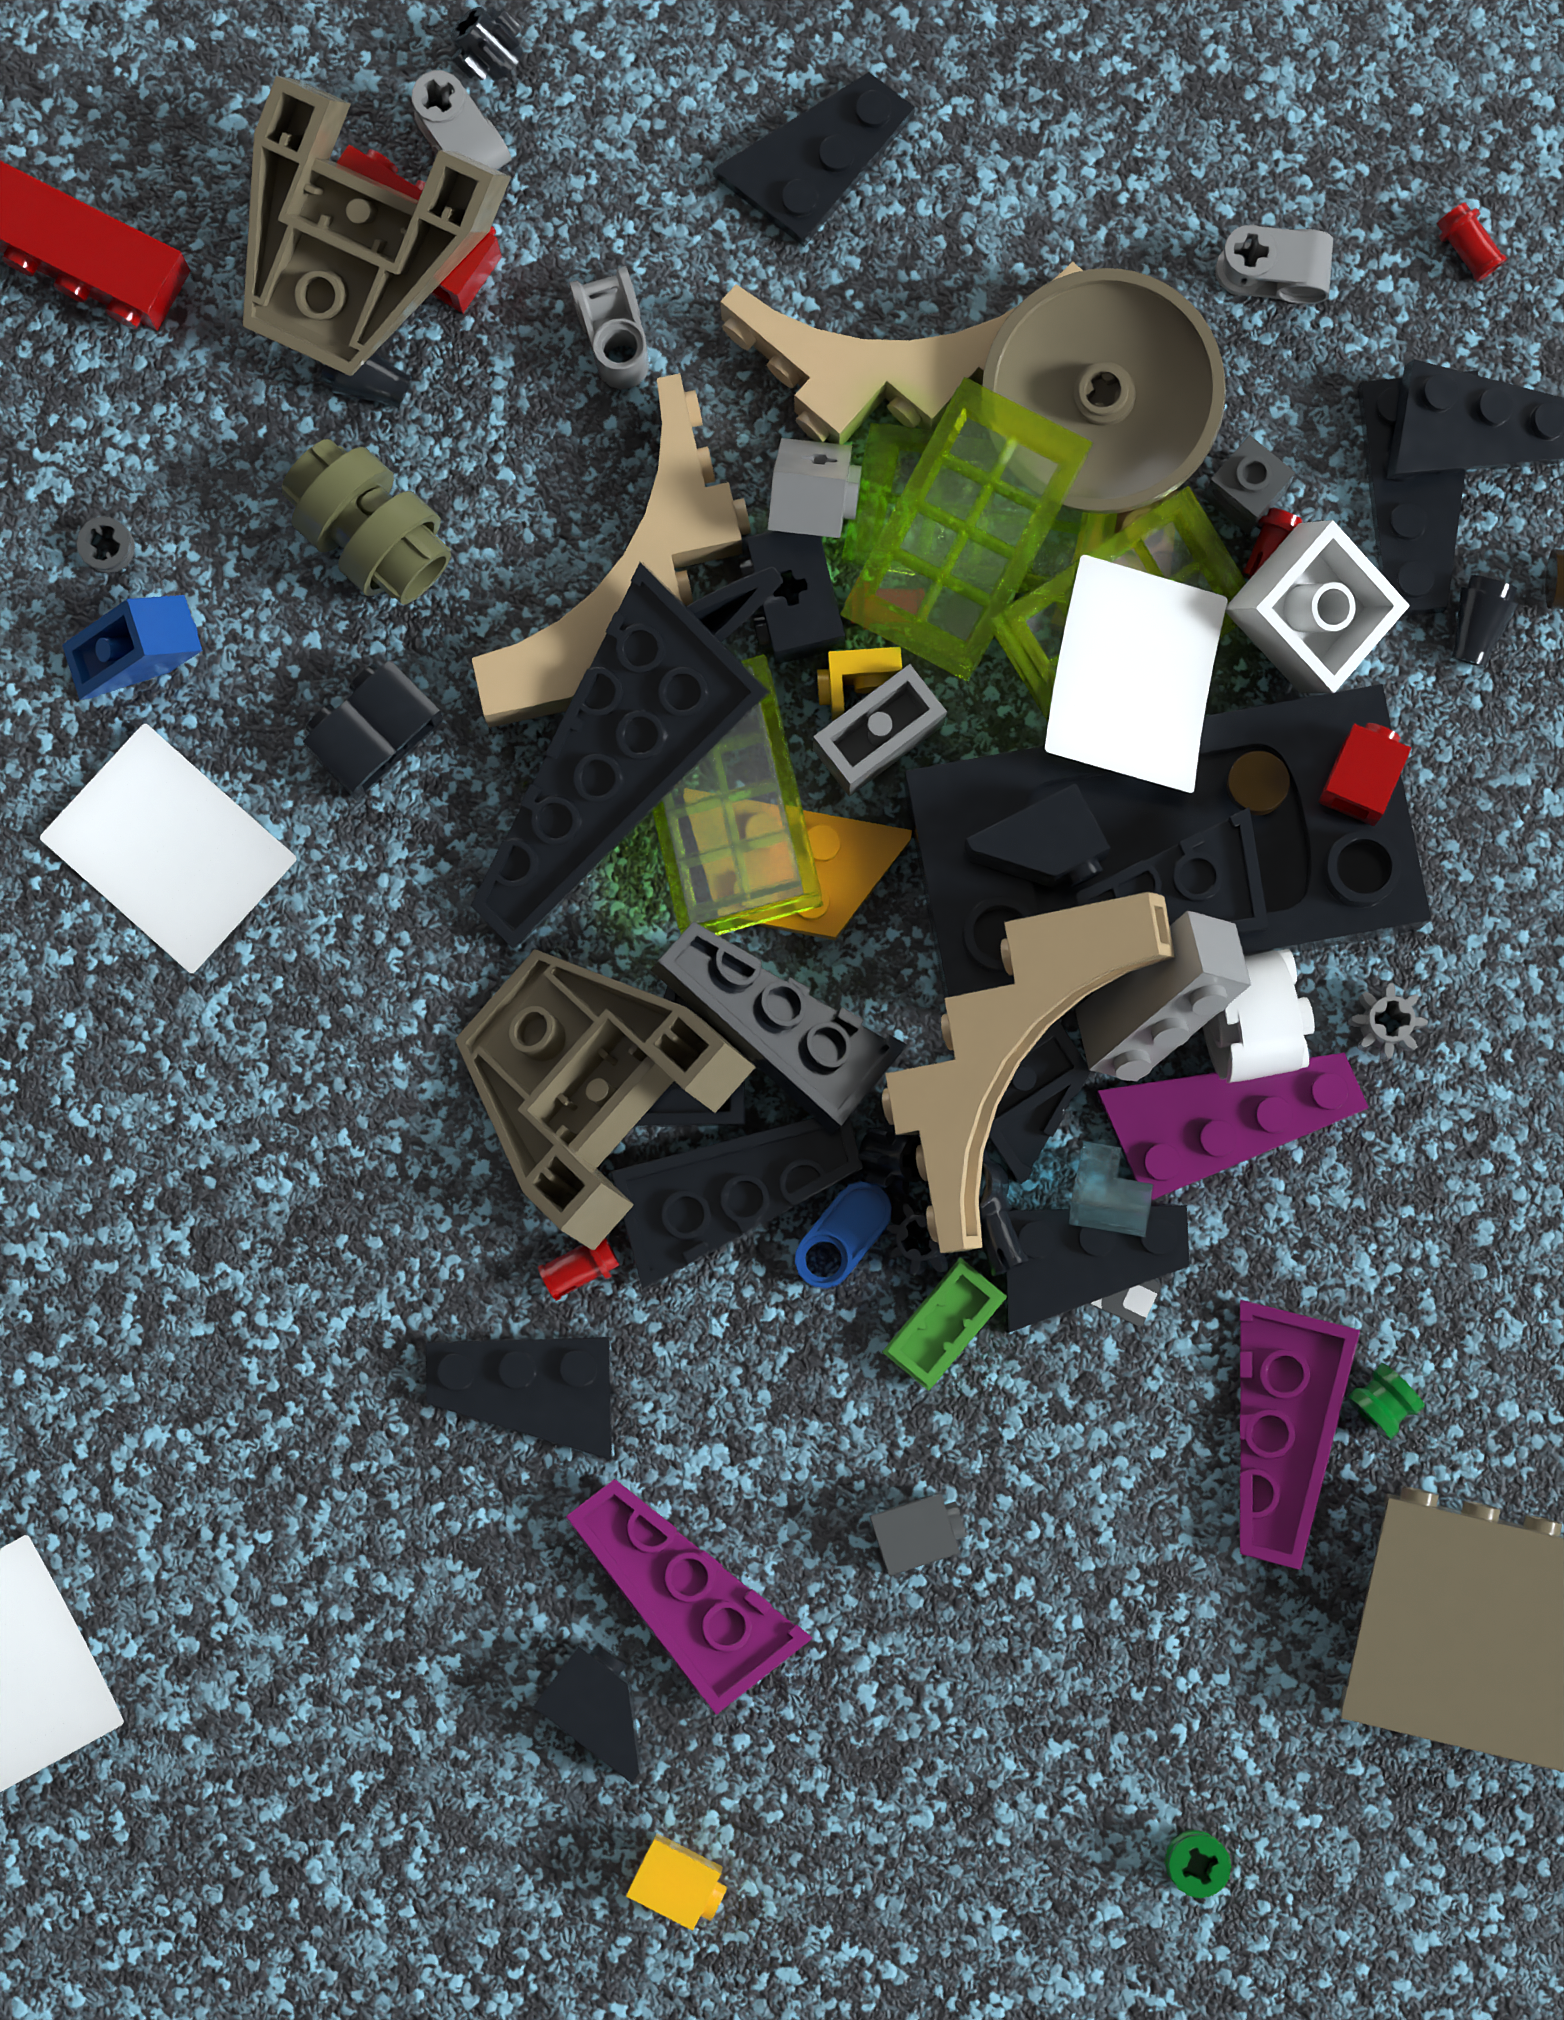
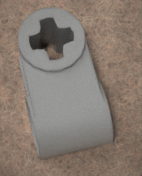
(459, 128)
(1285, 263)
(612, 319)

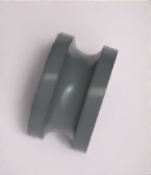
(121, 536)

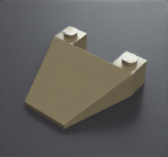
(338, 253)
(573, 1068)

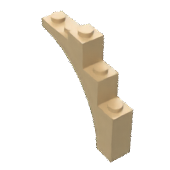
(850, 376)
(679, 529)
(954, 1102)

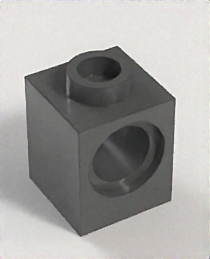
(1249, 484)
(918, 1533)

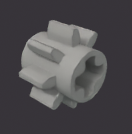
(1375, 1034)

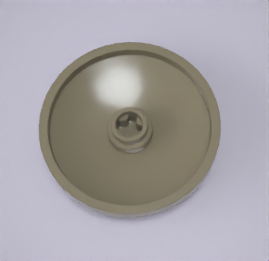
(1121, 368)

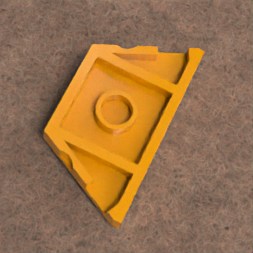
(849, 866)

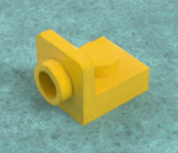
(862, 668)

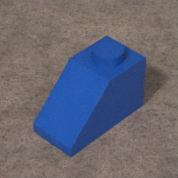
(132, 645)

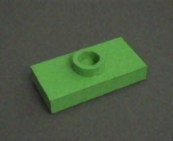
(944, 1324)

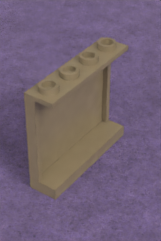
(1463, 1631)

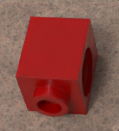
(1365, 773)

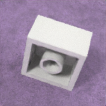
(1316, 607)

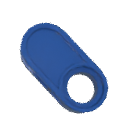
(851, 1225)

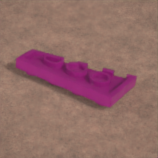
(1202, 1125)
(1289, 1413)
(693, 1607)

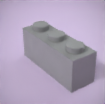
(1158, 1007)

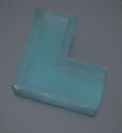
(1105, 1200)

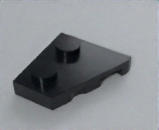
(1037, 1100)

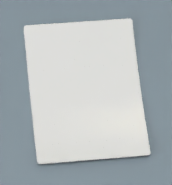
(1134, 673)
(168, 848)
(48, 1678)

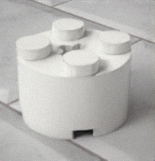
(1264, 1025)

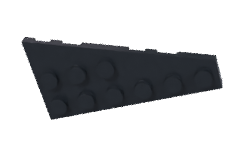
(632, 733)

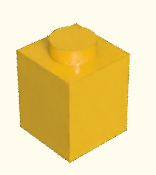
(677, 1883)

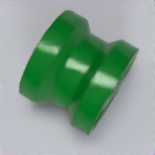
(1385, 1401)
(1183, 1857)

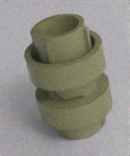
(347, 504)

